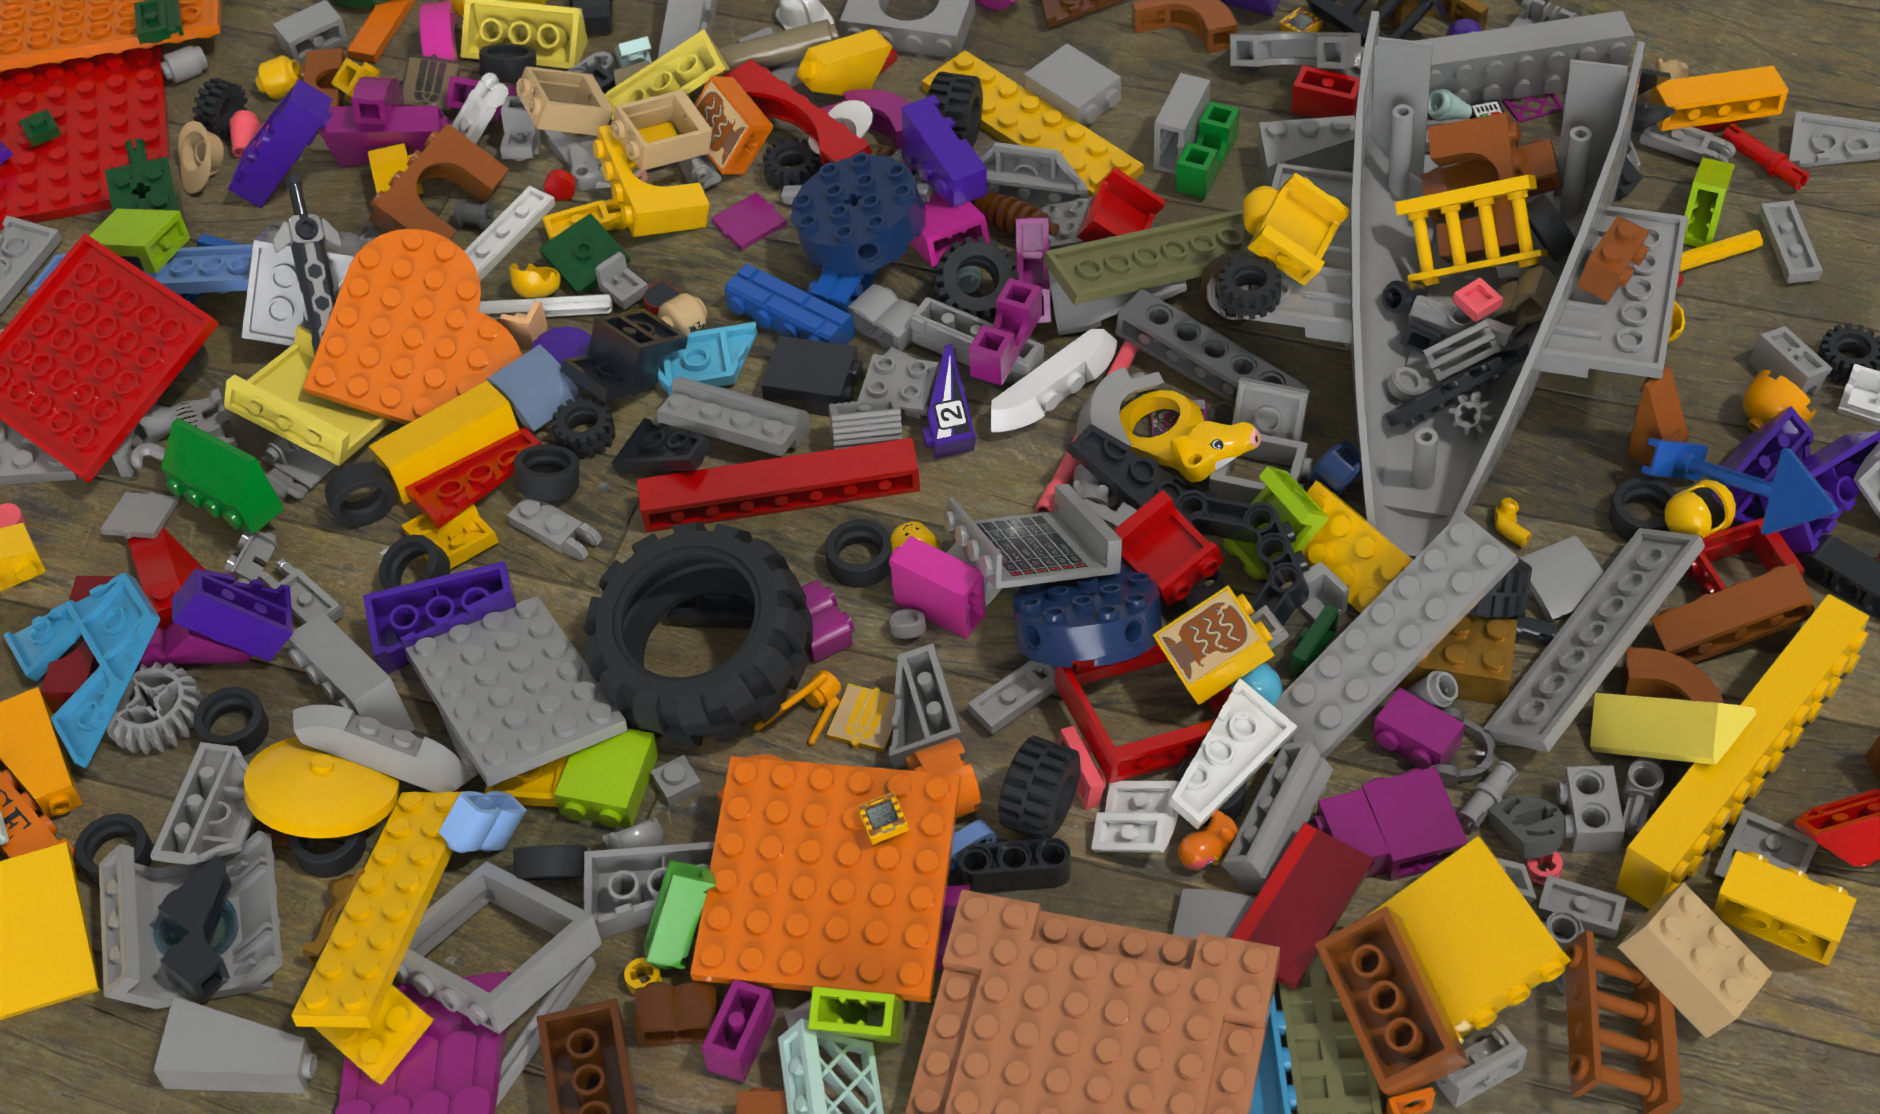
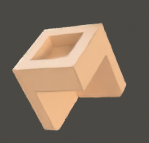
(527, 327)

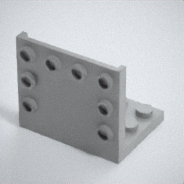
(273, 292)

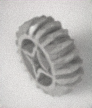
(170, 694)

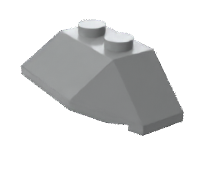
(1031, 174)
(208, 810)

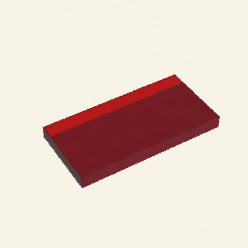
(1304, 899)

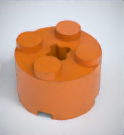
(946, 759)

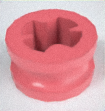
(1539, 877)

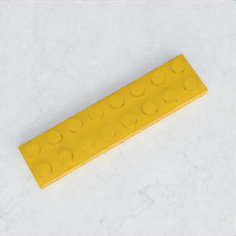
(1026, 120)
(379, 916)

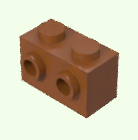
(1614, 258)

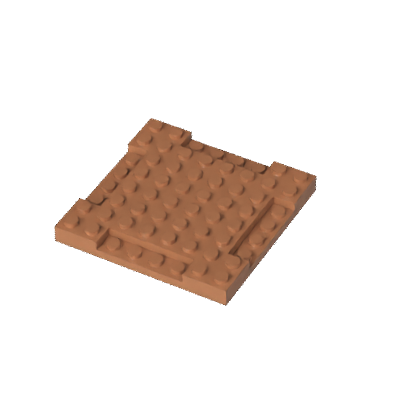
(1091, 1017)

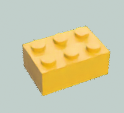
(1784, 907)

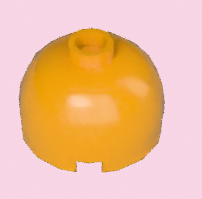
(1769, 397)

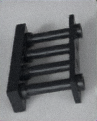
(1347, 21)

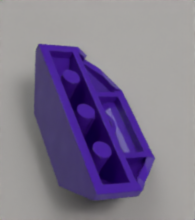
(1760, 457)

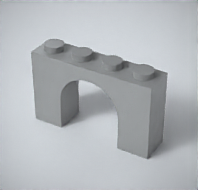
(936, 34)

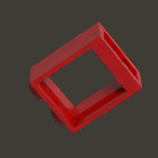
(1770, 550)

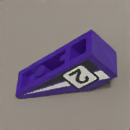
(948, 417)

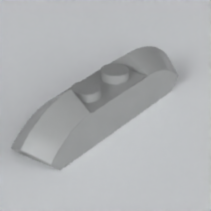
(380, 747)

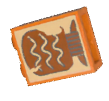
(735, 122)

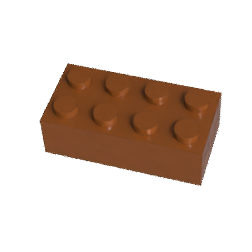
(1391, 1003)

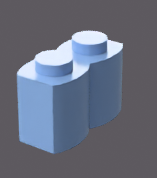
(482, 821)

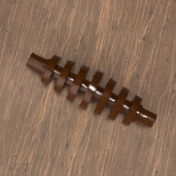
(1004, 209)

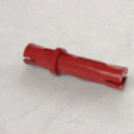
(1774, 162)

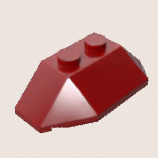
(1846, 827)

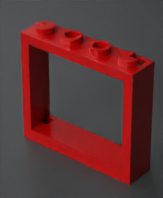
(1138, 756)

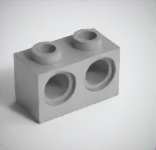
(1597, 809)

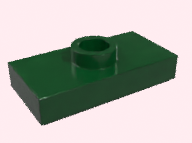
(1314, 640)

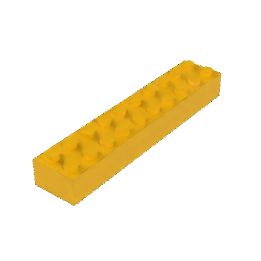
(1714, 794)

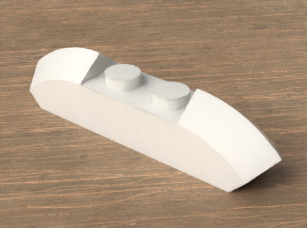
(1053, 381)

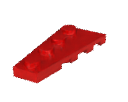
(464, 482)

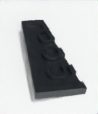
(1124, 472)

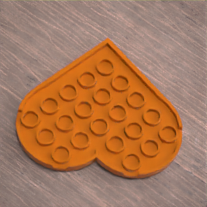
(408, 330)

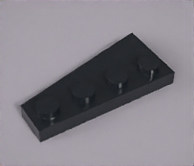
(1461, 383)

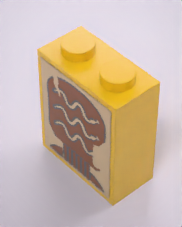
(1215, 644)

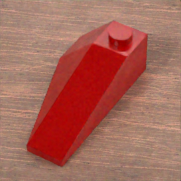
(162, 570)

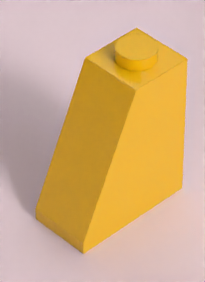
(845, 63)

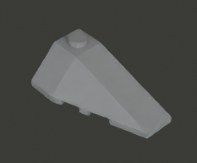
(1088, 315)

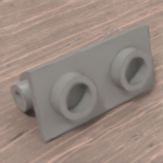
(700, 170)
(253, 547)

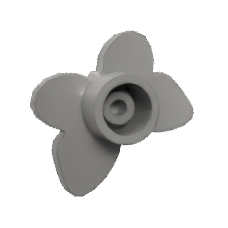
(284, 484)

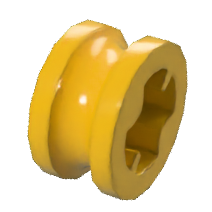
(639, 966)

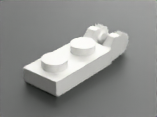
(480, 107)

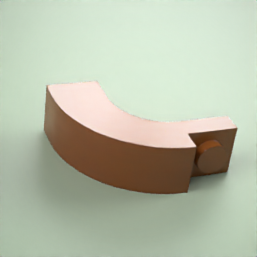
(1206, 18)
(1665, 675)

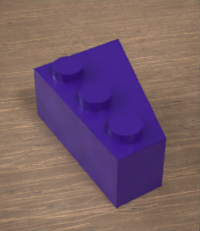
(939, 155)
(235, 612)

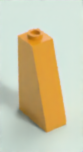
(36, 753)

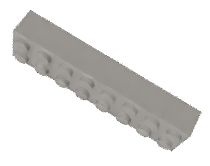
(1526, 57)

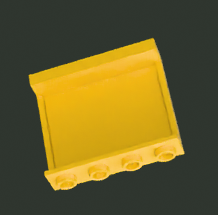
(1476, 937)

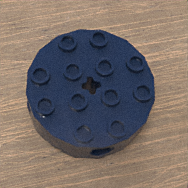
(858, 213)
(1088, 619)

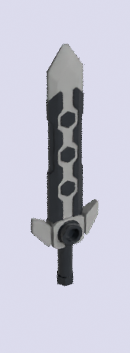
(307, 238)

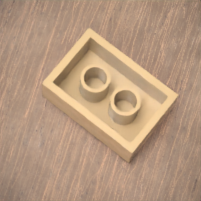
(1695, 960)

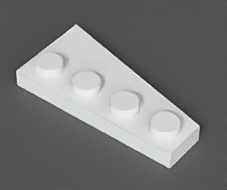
(1232, 751)

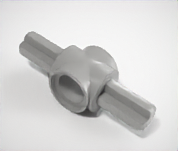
(1641, 799)

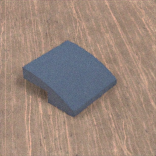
(534, 387)

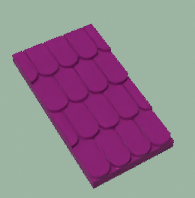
(445, 1072)

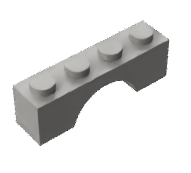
(1301, 48)

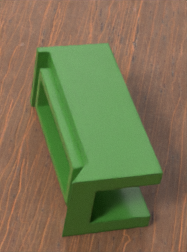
(677, 914)

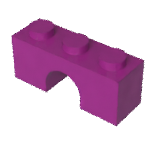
(999, 346)

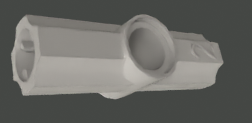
(1452, 320)

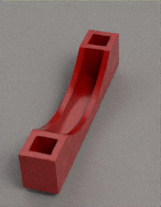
(783, 103)

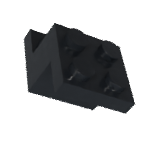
(624, 354)

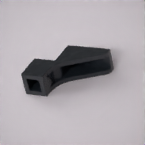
(193, 916)

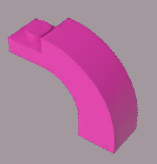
(438, 30)

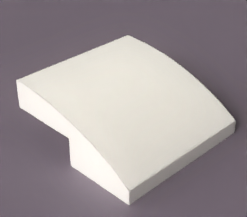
(1136, 817)

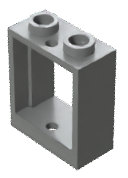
(1272, 450)

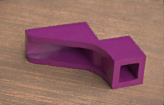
(185, 646)

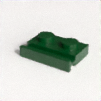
(157, 20)

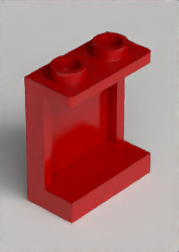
(1119, 208)
(1167, 548)

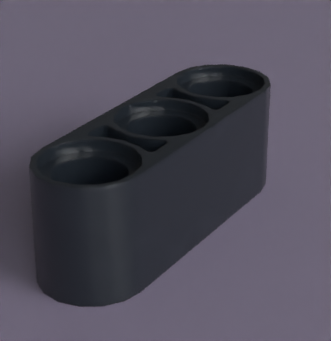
(1845, 573)
(1030, 854)

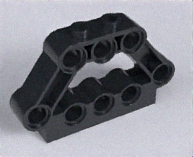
(1240, 523)

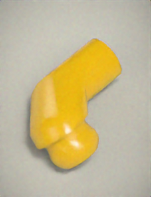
(1506, 523)

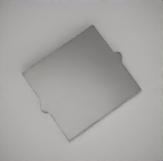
(139, 515)

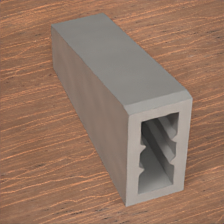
(230, 1053)

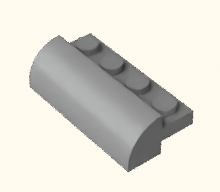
(734, 417)

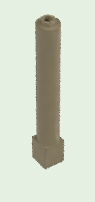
(764, 50)

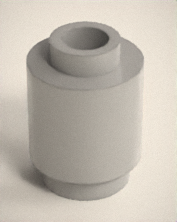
(184, 63)

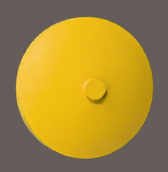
(316, 792)

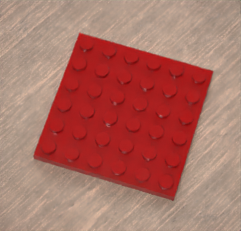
(93, 355)

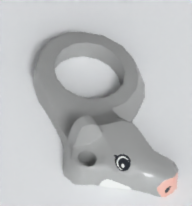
(580, 159)

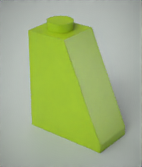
(1707, 201)
(857, 1014)

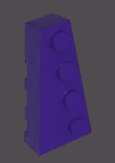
(280, 142)
(1834, 471)
(432, 608)

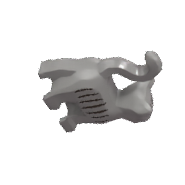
(204, 414)

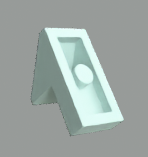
(633, 52)

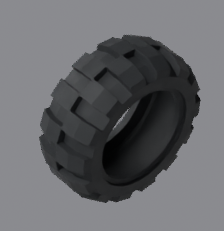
(660, 578)

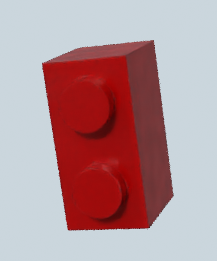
(1324, 94)

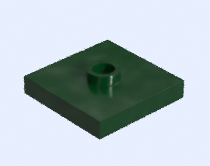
(579, 251)

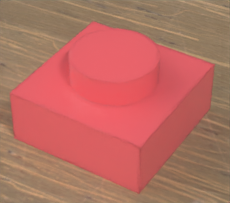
(1477, 300)

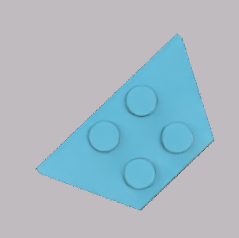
(709, 357)

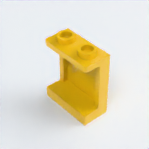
(1298, 228)

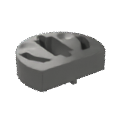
(1528, 825)

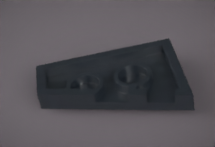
(661, 450)

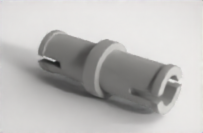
(1487, 794)

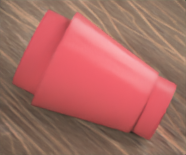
(242, 128)

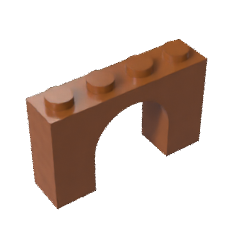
(1488, 140)
(447, 157)

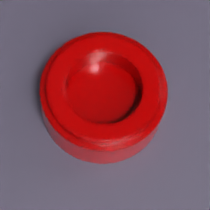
(560, 185)

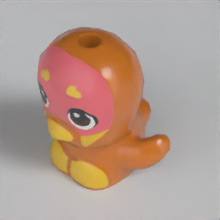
(1208, 845)

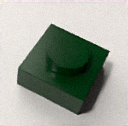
(40, 127)

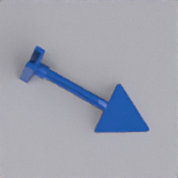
(1792, 495)

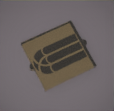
(428, 80)

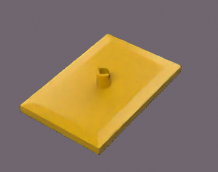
(42, 933)

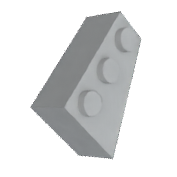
(1306, 143)
(922, 707)

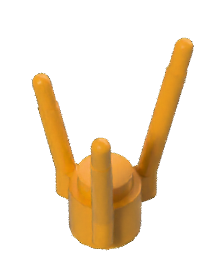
(817, 692)

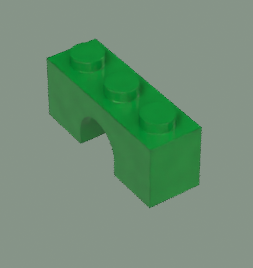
(1203, 161)

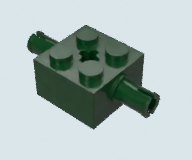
(144, 182)

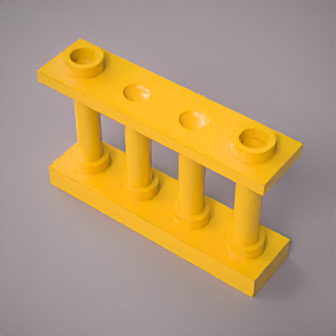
(1483, 198)

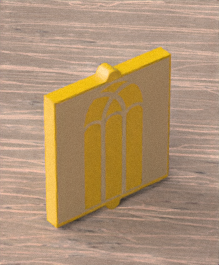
(863, 718)

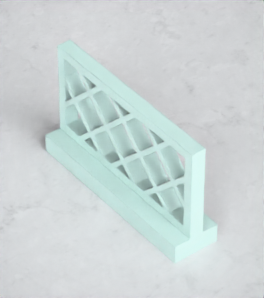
(805, 1072)

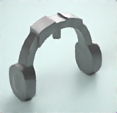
(1451, 774)

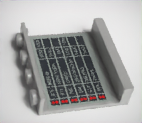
(1038, 546)

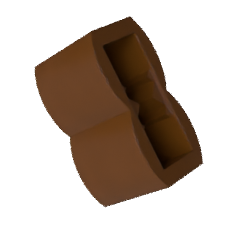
(674, 1013)

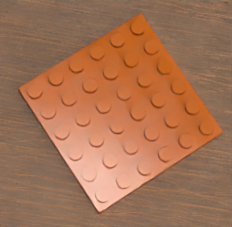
(809, 894)

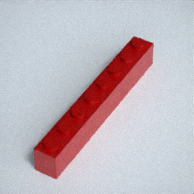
(779, 484)

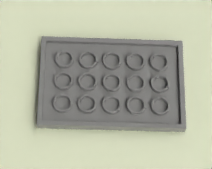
(514, 691)

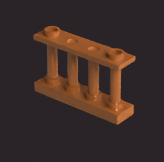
(1656, 1030)

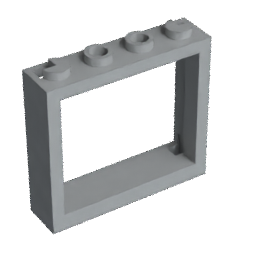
(574, 941)

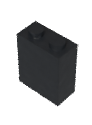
(811, 374)

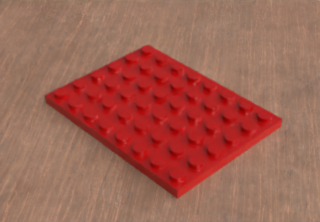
(97, 110)

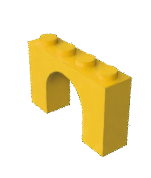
(644, 206)

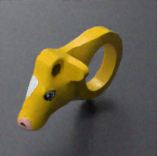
(1192, 444)

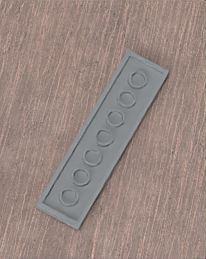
(1394, 633)
(1593, 639)

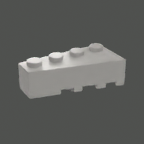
(685, 20)
(347, 673)
(626, 882)

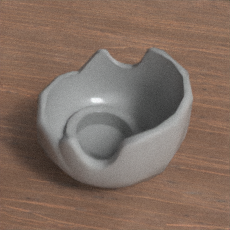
(641, 835)

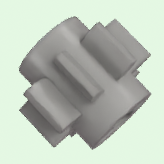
(1465, 408)

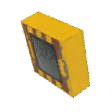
(1300, 21)
(883, 818)

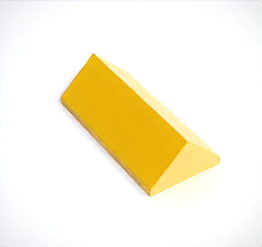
(444, 436)

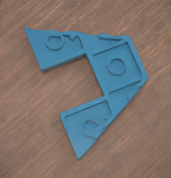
(117, 628)

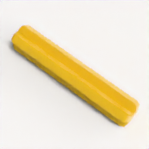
(1720, 250)

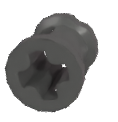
(473, 214)

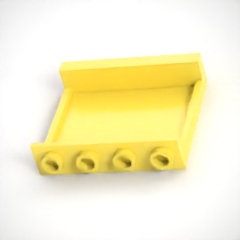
(277, 403)

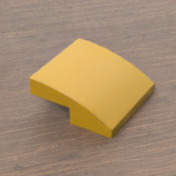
(459, 538)

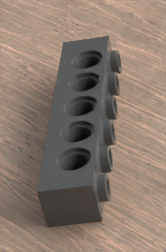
(1193, 347)

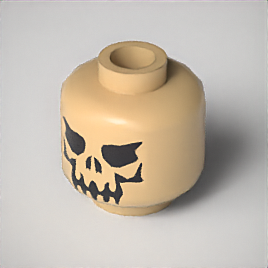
(684, 313)

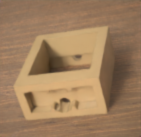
(673, 107)
(582, 117)

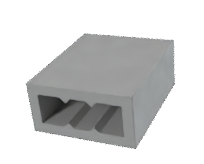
(1075, 84)
(1179, 120)

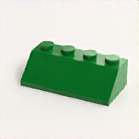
(218, 478)

